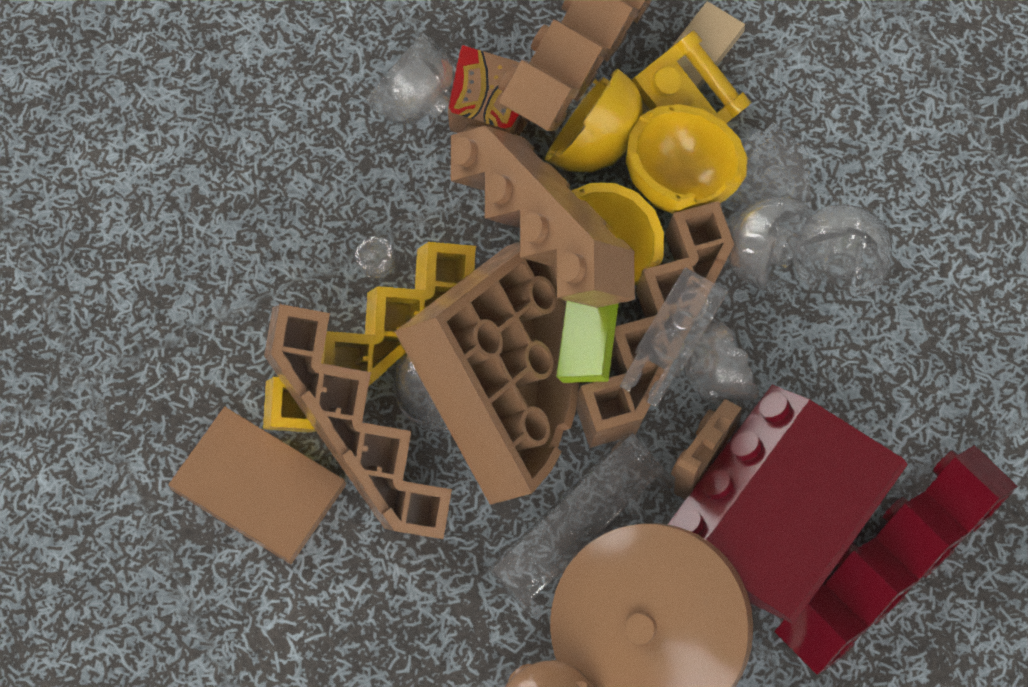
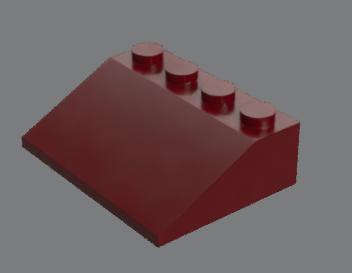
(789, 498)

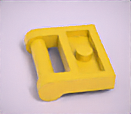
(668, 84)

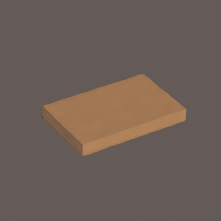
(257, 485)

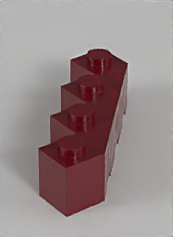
(909, 547)

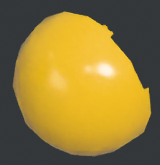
(598, 127)
(684, 158)
(629, 219)

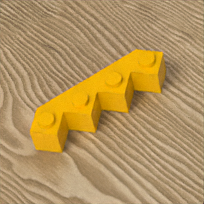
(388, 308)

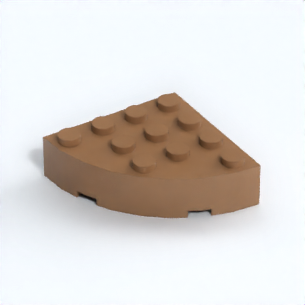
(492, 370)

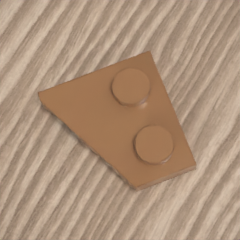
(711, 439)

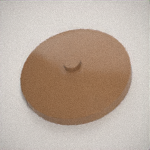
(652, 611)

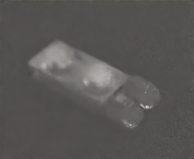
(675, 331)

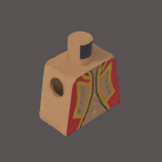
(477, 94)

